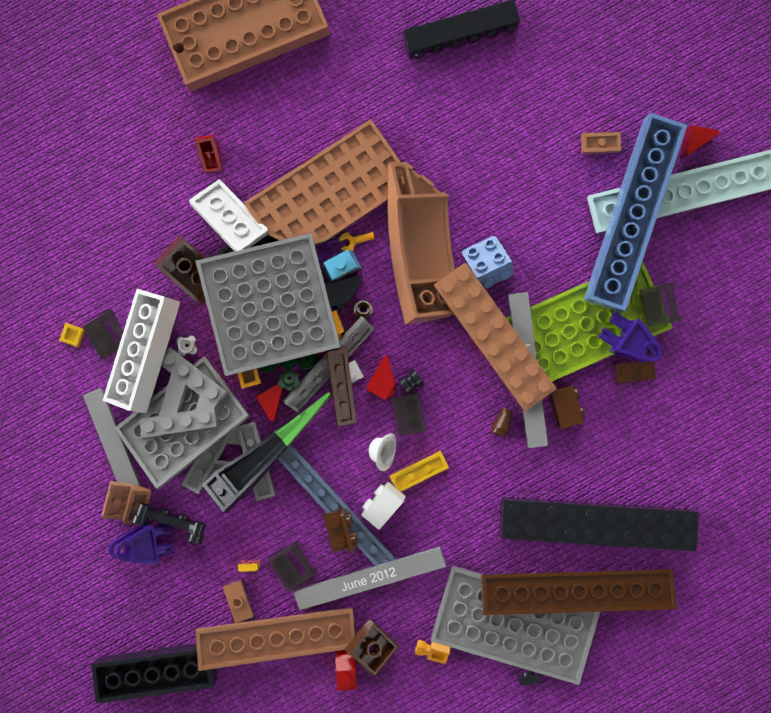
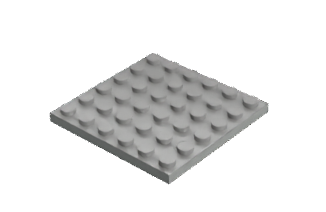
(268, 304)

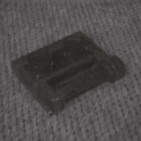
(654, 305)
(100, 335)
(287, 570)

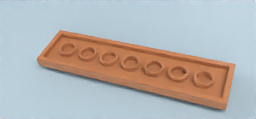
(495, 337)
(274, 638)

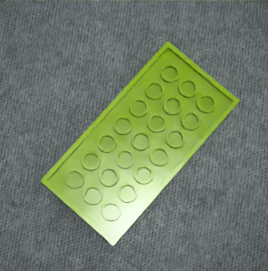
(569, 328)

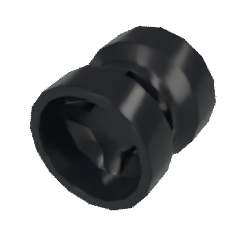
(411, 381)

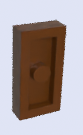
(634, 371)

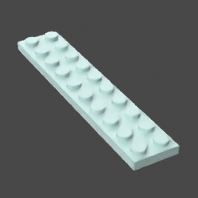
(697, 187)

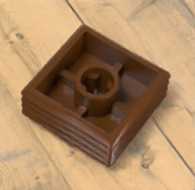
(383, 646)

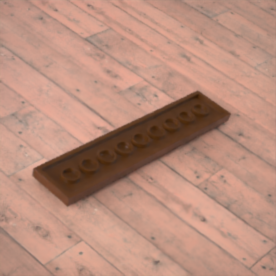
(578, 592)

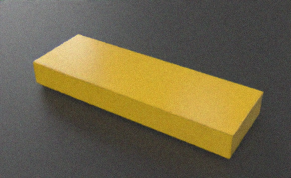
(419, 471)

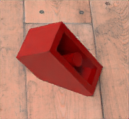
(382, 381)
(345, 671)

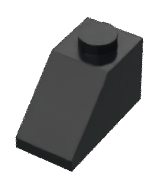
(342, 292)

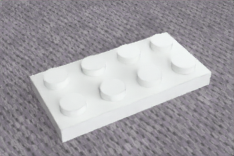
(228, 216)

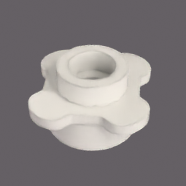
(183, 349)

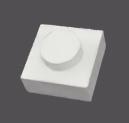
(355, 372)

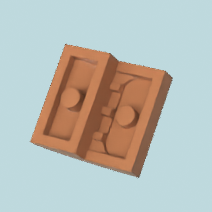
(123, 501)

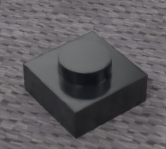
(528, 678)

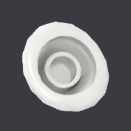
(383, 451)

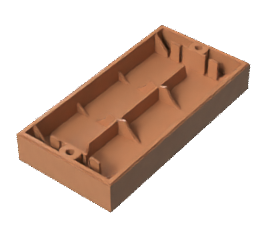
(232, 35)

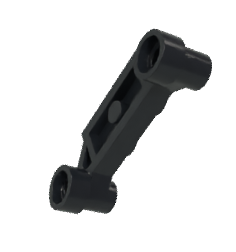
(165, 516)

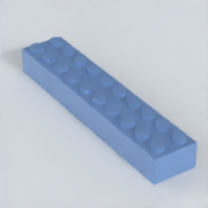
(635, 212)

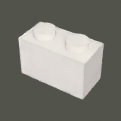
(382, 505)

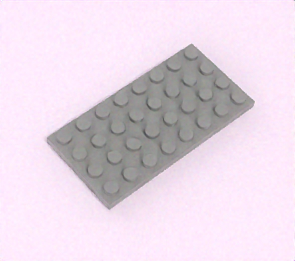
(536, 642)

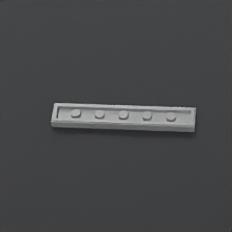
(320, 373)
(111, 441)

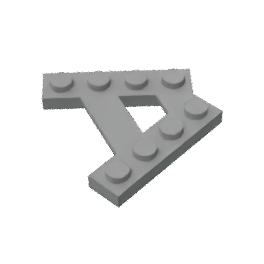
(170, 417)
(244, 435)

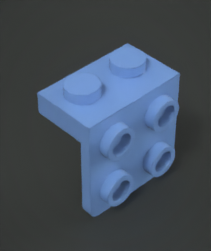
(489, 262)

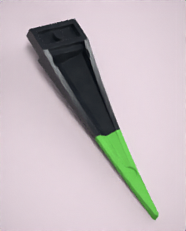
(240, 476)

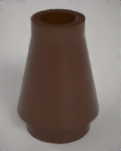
(502, 423)

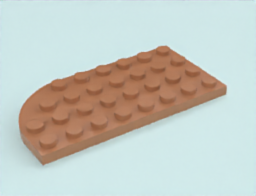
(328, 189)

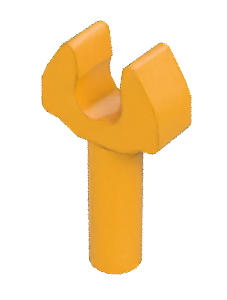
(355, 240)

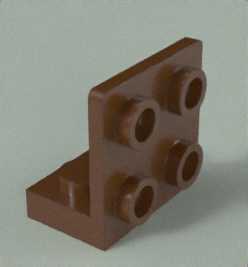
(339, 530)

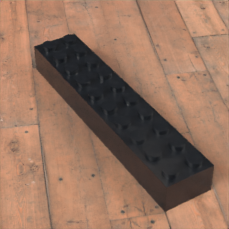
(598, 523)

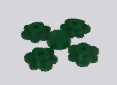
(288, 373)

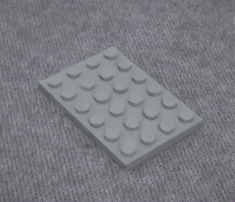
(170, 454)

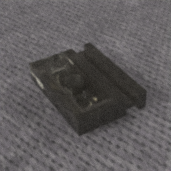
(408, 414)

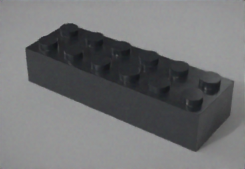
(149, 673)

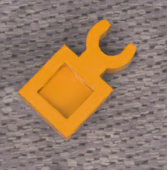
(434, 652)

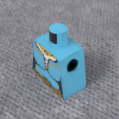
(340, 266)

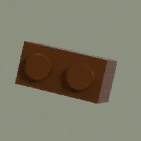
(566, 407)

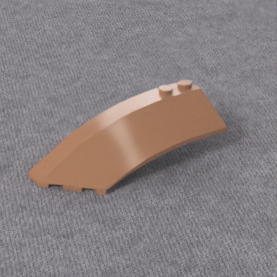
(418, 243)

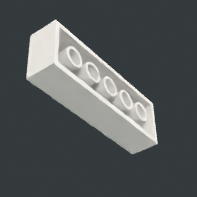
(141, 351)

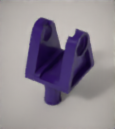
(632, 340)
(141, 545)

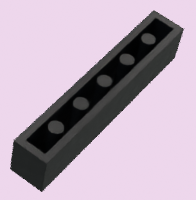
(461, 29)

